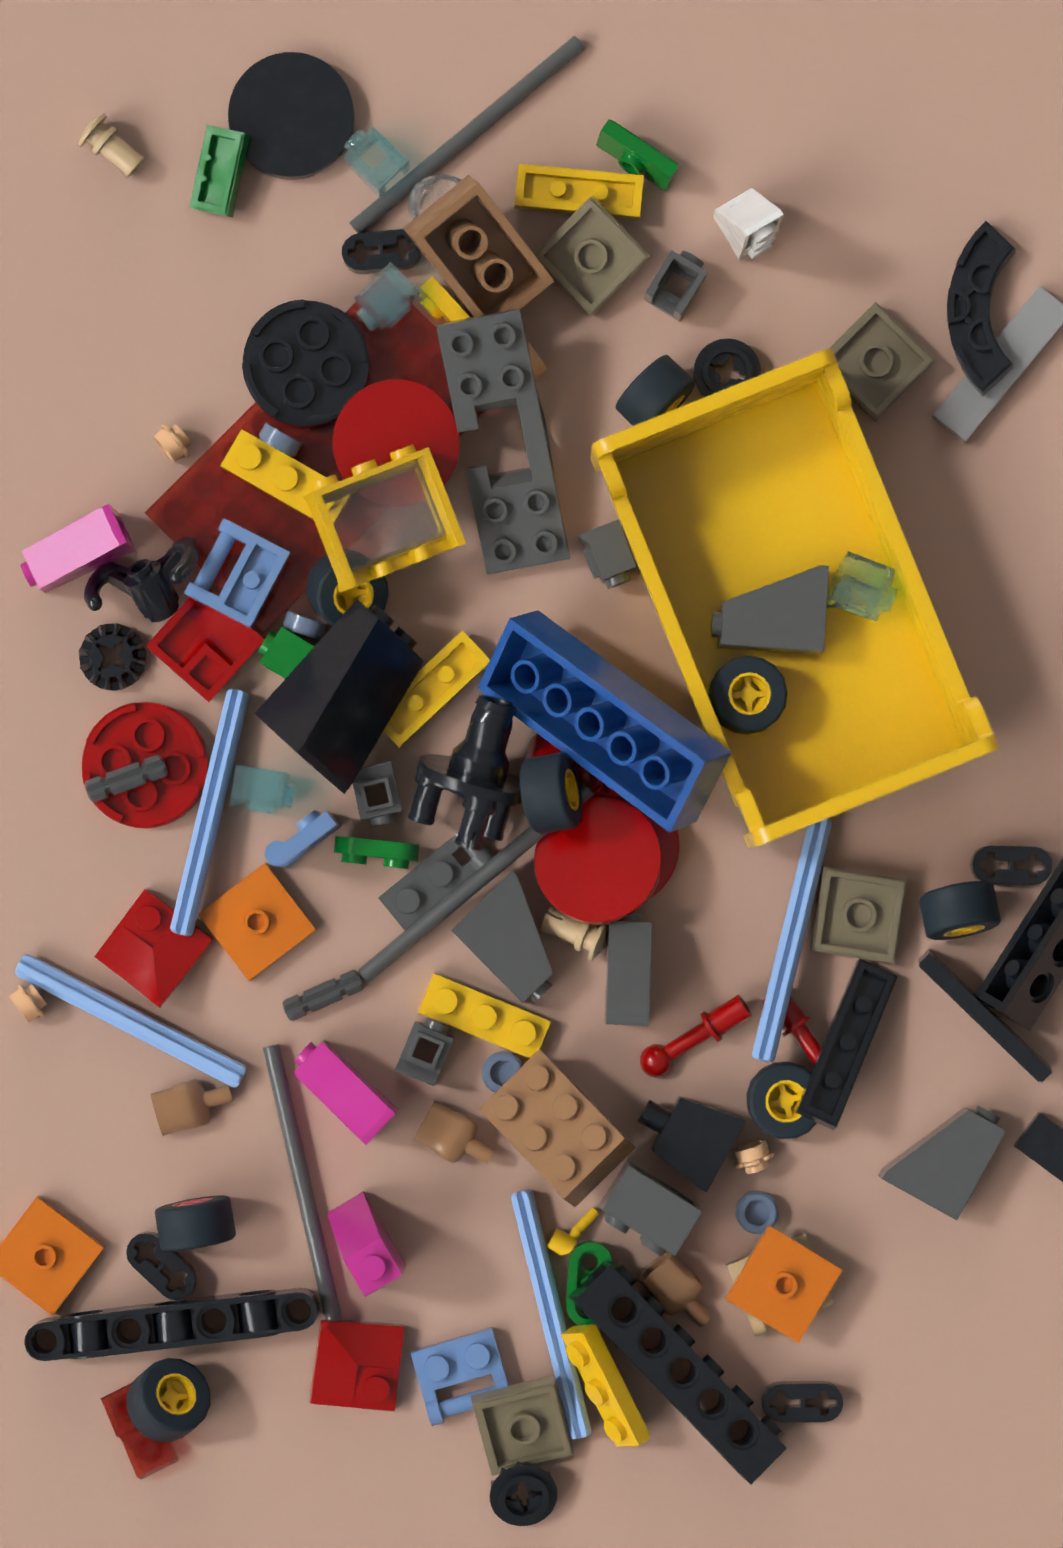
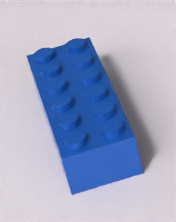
(605, 720)

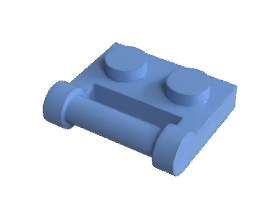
(249, 580)
(312, 831)
(454, 1363)

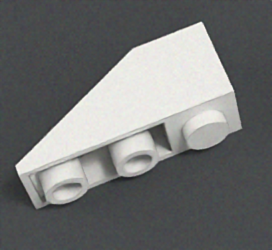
(749, 223)

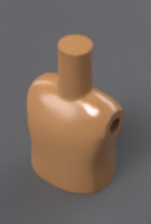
(187, 1105)
(451, 1135)
(675, 1287)

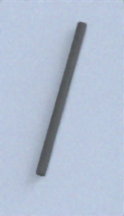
(467, 134)
(456, 899)
(302, 1182)

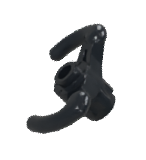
(147, 581)

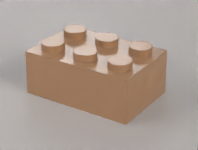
(478, 251)
(557, 1128)

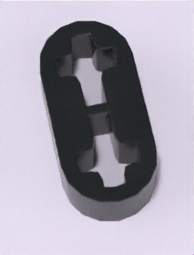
(379, 241)
(1011, 875)
(154, 1273)
(802, 1412)

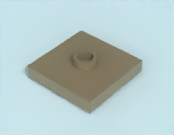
(592, 255)
(879, 361)
(858, 915)
(522, 1424)

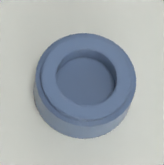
(280, 440)
(304, 624)
(499, 1069)
(756, 1211)

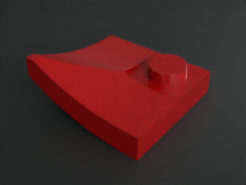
(204, 646)
(147, 950)
(357, 1364)

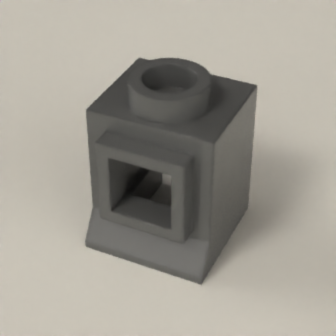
(686, 266)
(608, 554)
(373, 775)
(417, 1068)

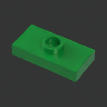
(637, 155)
(219, 171)

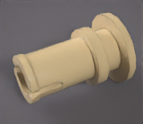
(110, 145)
(577, 933)

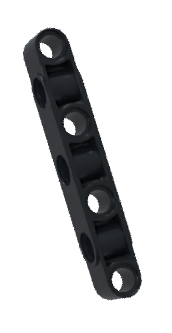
(171, 1324)

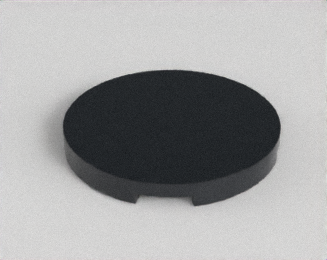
(294, 114)
(305, 362)

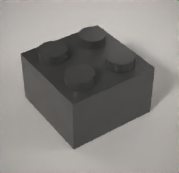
(650, 1209)

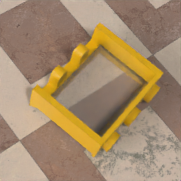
(384, 517)

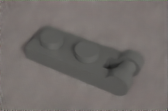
(431, 882)

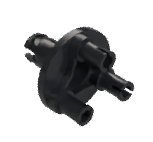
(475, 773)

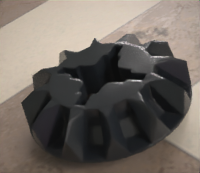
(717, 354)
(114, 676)
(539, 1502)

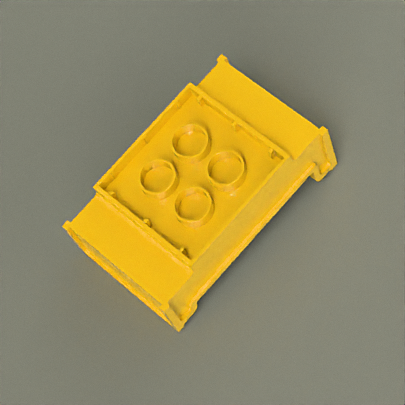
(755, 494)

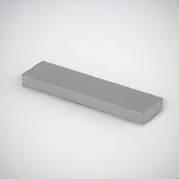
(1021, 344)

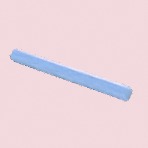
(209, 812)
(791, 941)
(130, 1020)
(550, 1313)

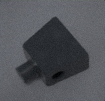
(692, 1137)

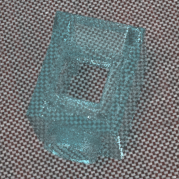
(385, 170)
(386, 299)
(862, 587)
(261, 789)

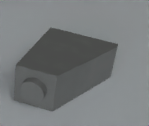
(777, 617)
(507, 940)
(628, 971)
(947, 1161)

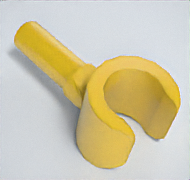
(562, 1242)

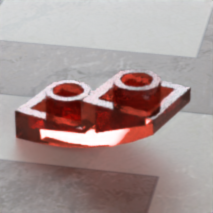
(144, 1453)

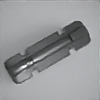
(126, 778)
(323, 995)

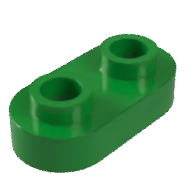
(394, 853)
(577, 1274)

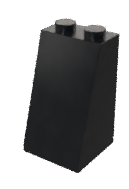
(344, 693)

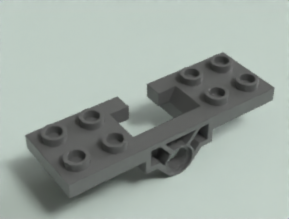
(519, 508)

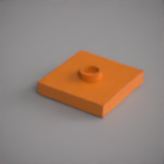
(257, 921)
(46, 1255)
(783, 1283)

